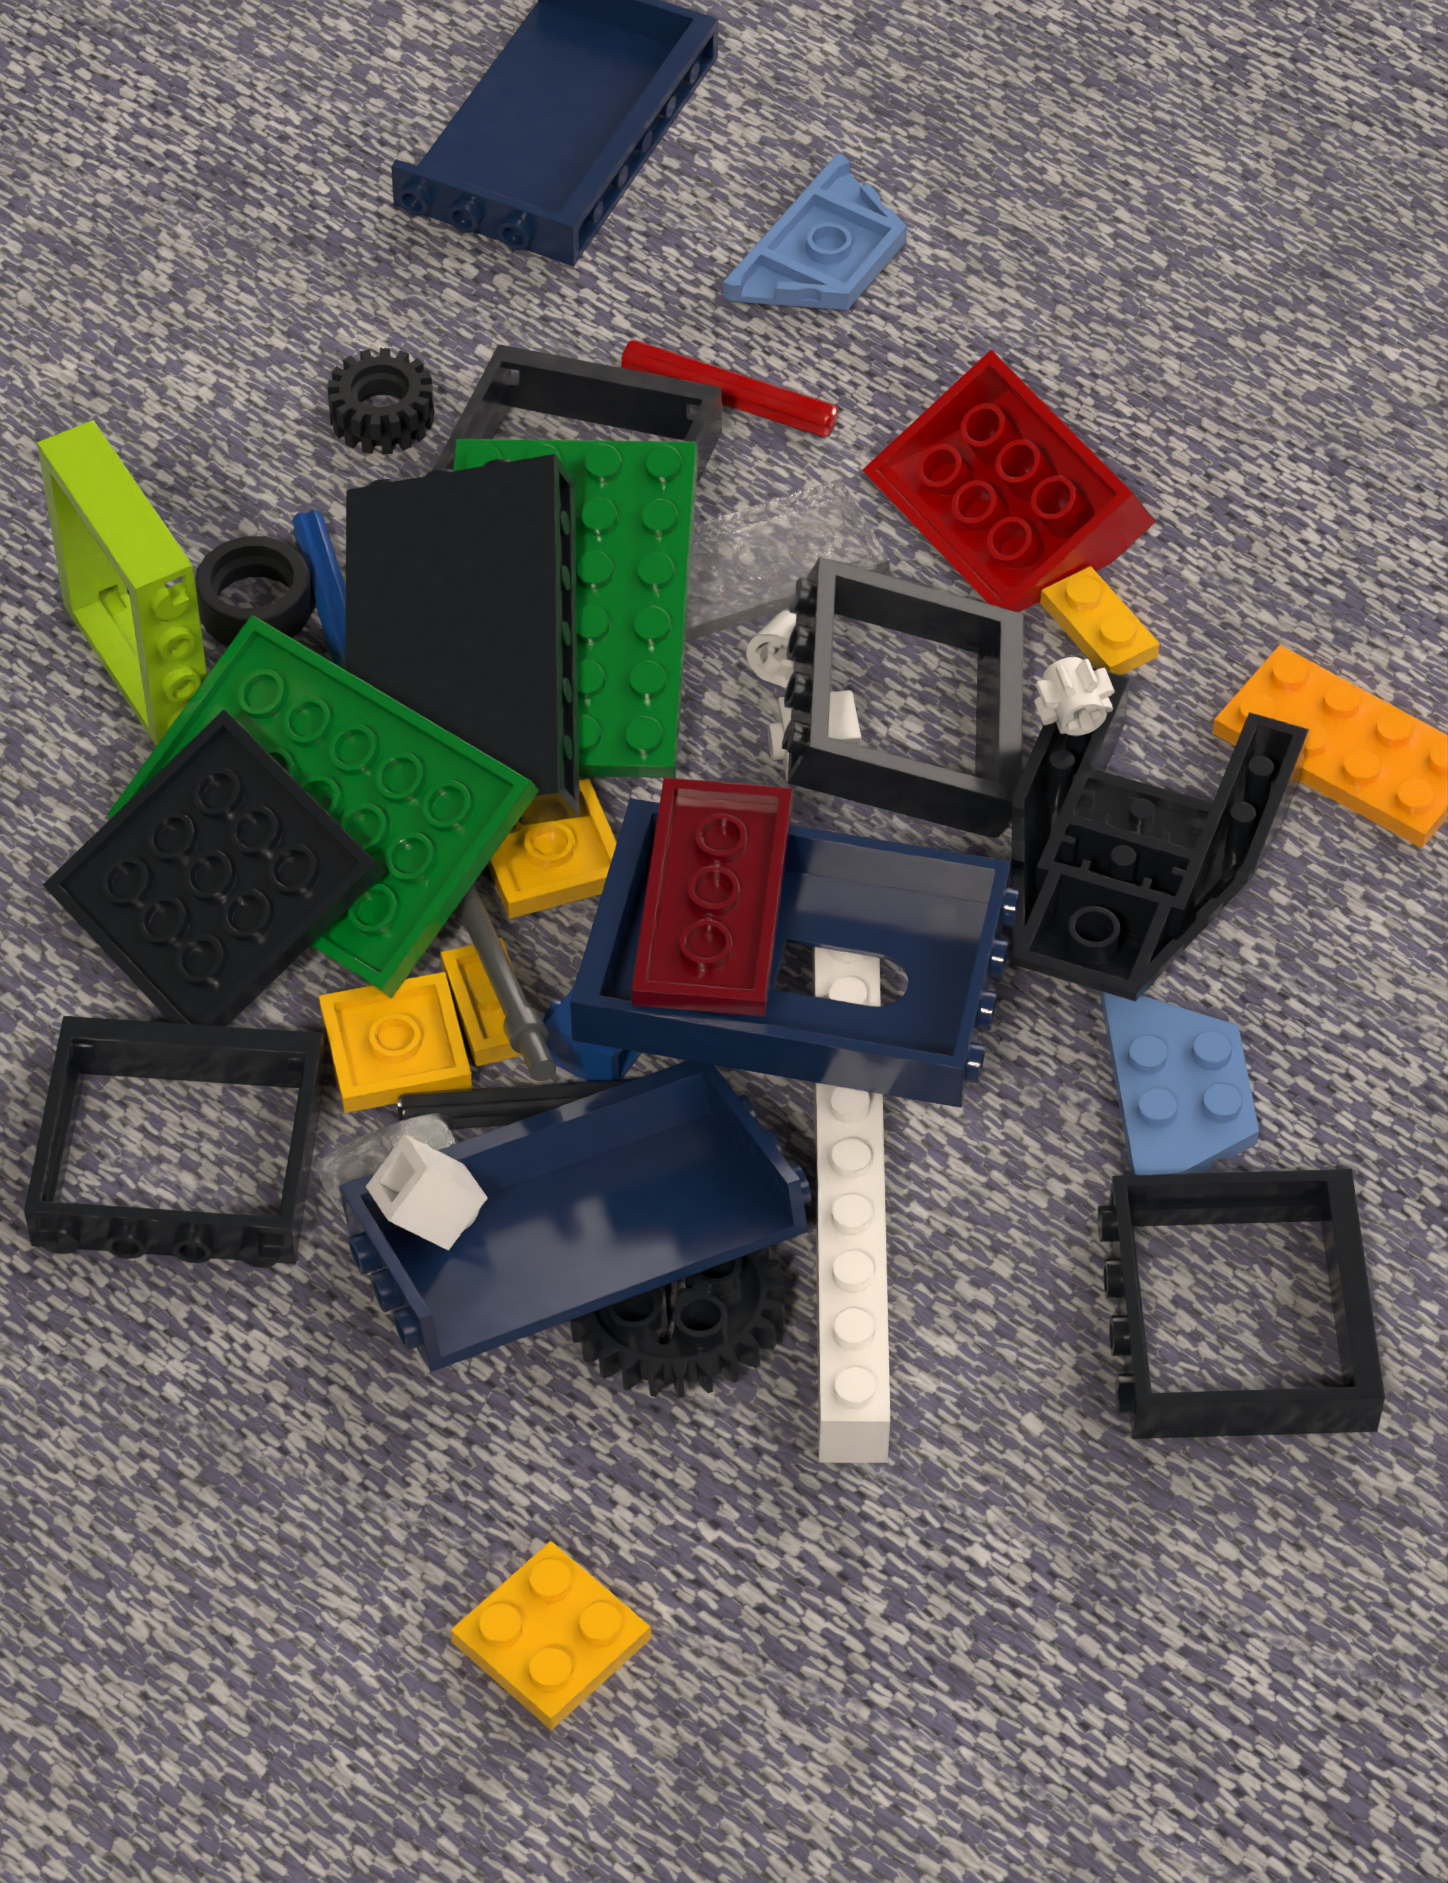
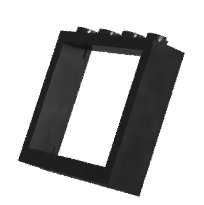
(588, 394)
(885, 780)
(181, 1054)
(1241, 1200)

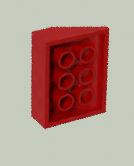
(1007, 488)

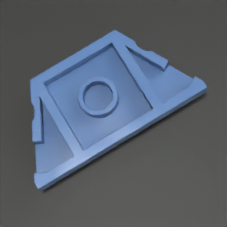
(821, 247)
(1178, 1086)

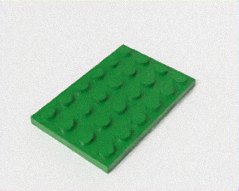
(629, 591)
(384, 773)

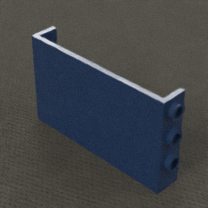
(562, 123)
(584, 1213)

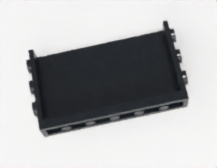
(472, 612)

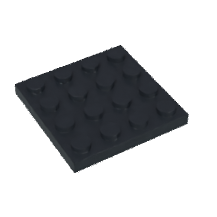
(213, 877)

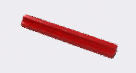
(736, 389)

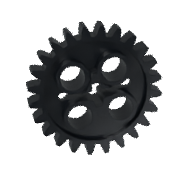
(717, 1323)

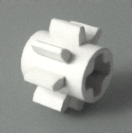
(1074, 696)

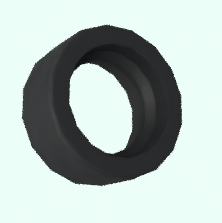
(253, 558)

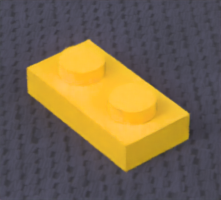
(1099, 622)
(477, 1005)

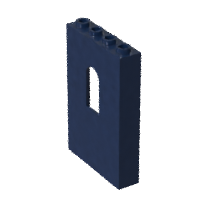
(844, 893)

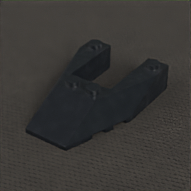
(1130, 871)

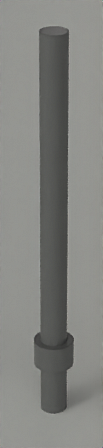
(522, 1023)

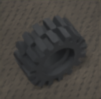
(381, 424)

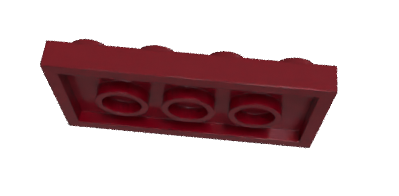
(713, 897)

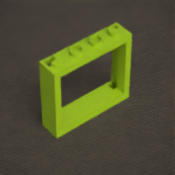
(115, 541)

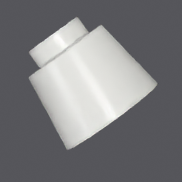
(769, 647)

